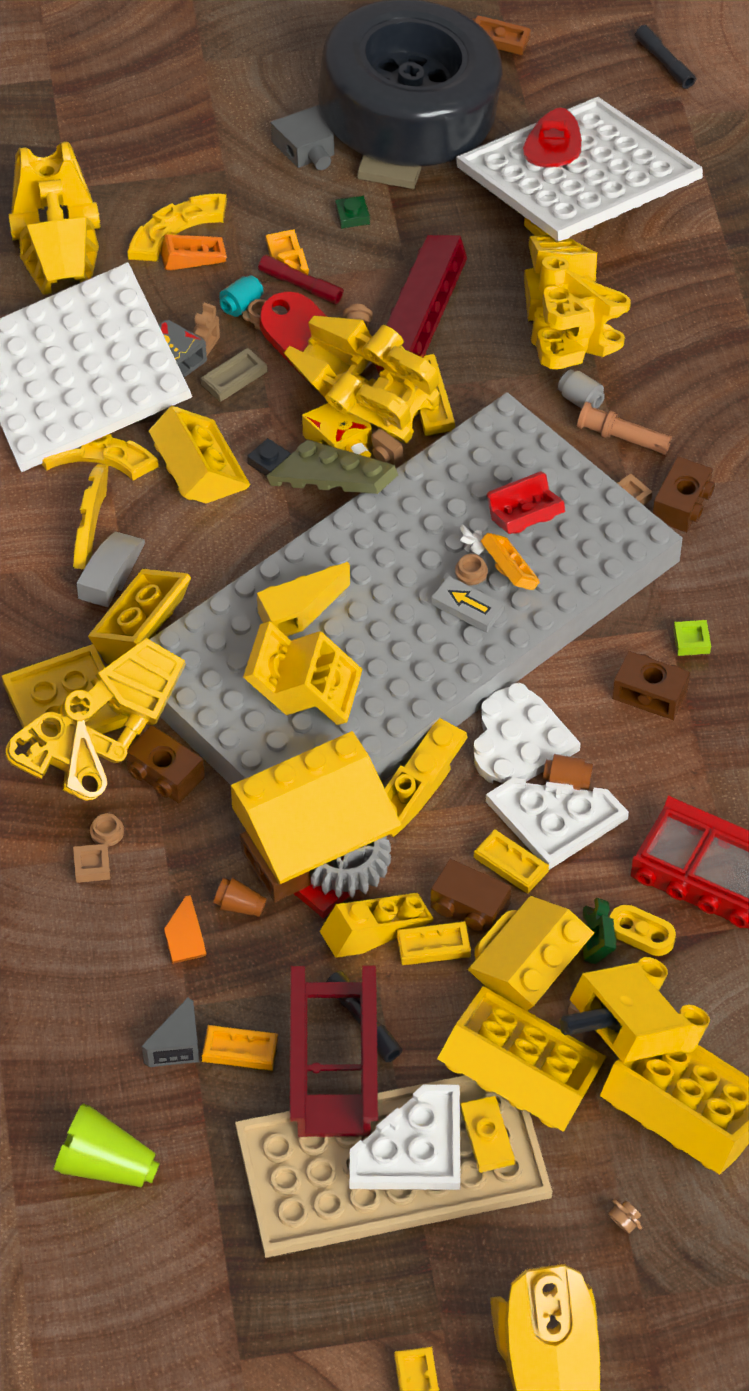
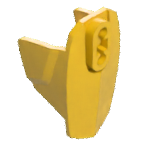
(544, 1357)

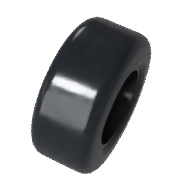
(409, 82)

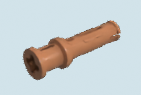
(610, 424)

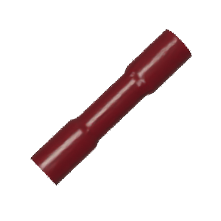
(317, 286)

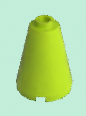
(104, 1151)

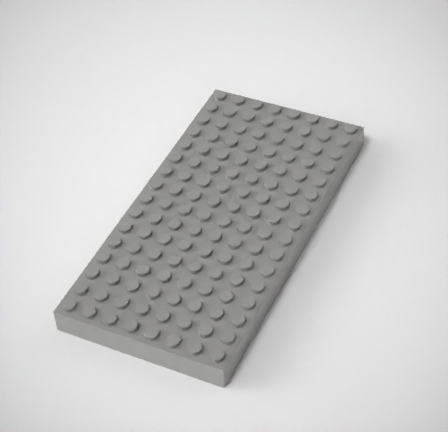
(399, 552)

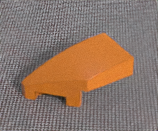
(184, 933)

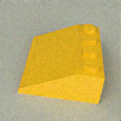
(314, 807)
(521, 1058)
(688, 1101)

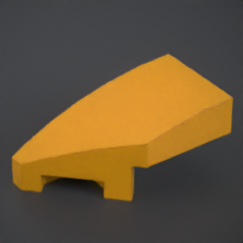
(286, 248)

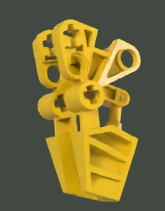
(60, 245)
(569, 304)
(339, 355)
(132, 686)

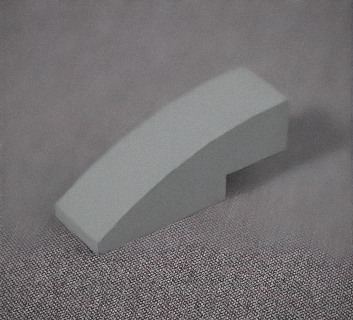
(109, 568)

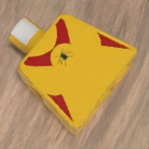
(338, 430)

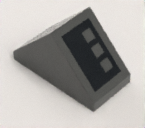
(174, 1040)

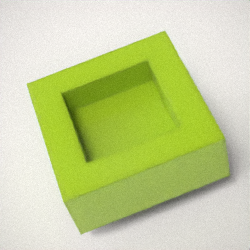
(692, 637)

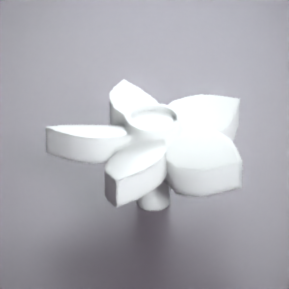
(473, 541)

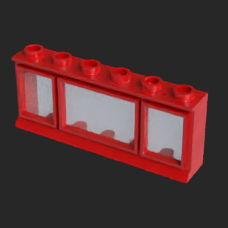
(697, 861)

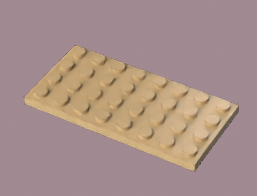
(306, 1194)

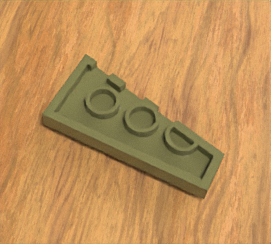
(332, 468)

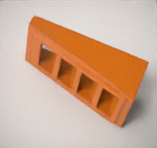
(182, 252)

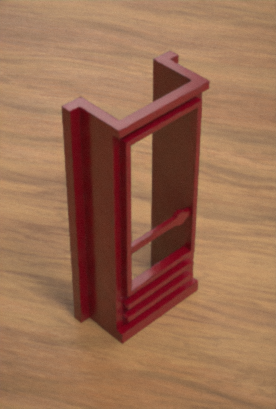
(333, 1114)

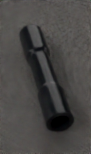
(674, 66)
(386, 1044)

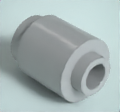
(580, 389)

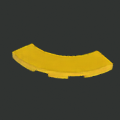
(173, 219)
(119, 454)
(90, 509)

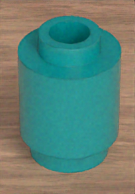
(240, 294)

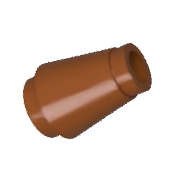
(239, 898)

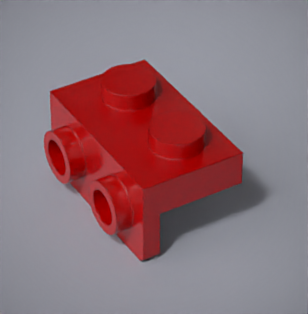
(524, 503)

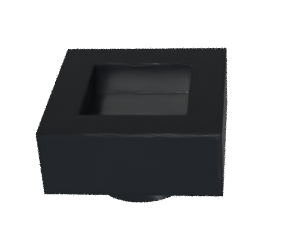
(267, 457)

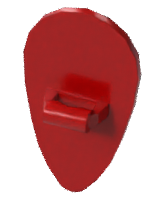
(554, 140)

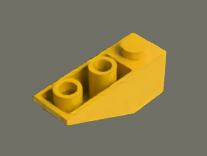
(300, 601)
(371, 923)

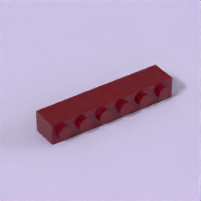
(427, 292)

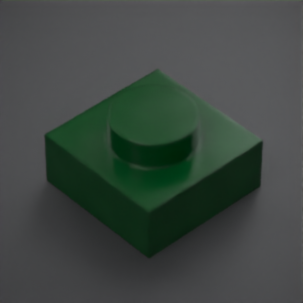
(352, 212)

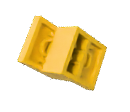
(303, 673)

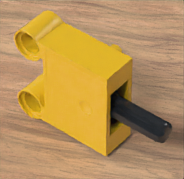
(632, 1013)

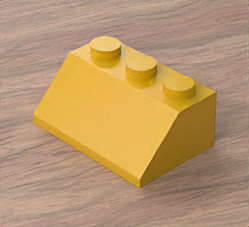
(197, 456)
(138, 612)
(530, 951)

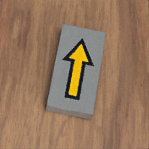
(467, 604)

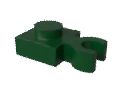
(604, 938)

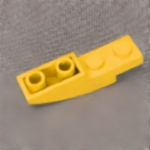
(424, 771)

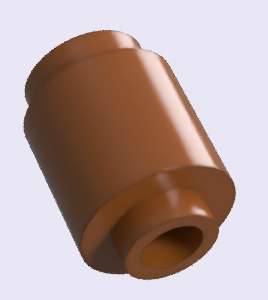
(568, 771)

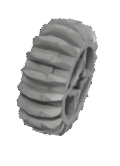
(356, 871)

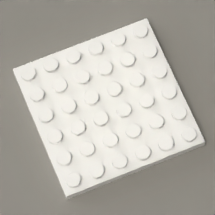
(614, 173)
(83, 367)

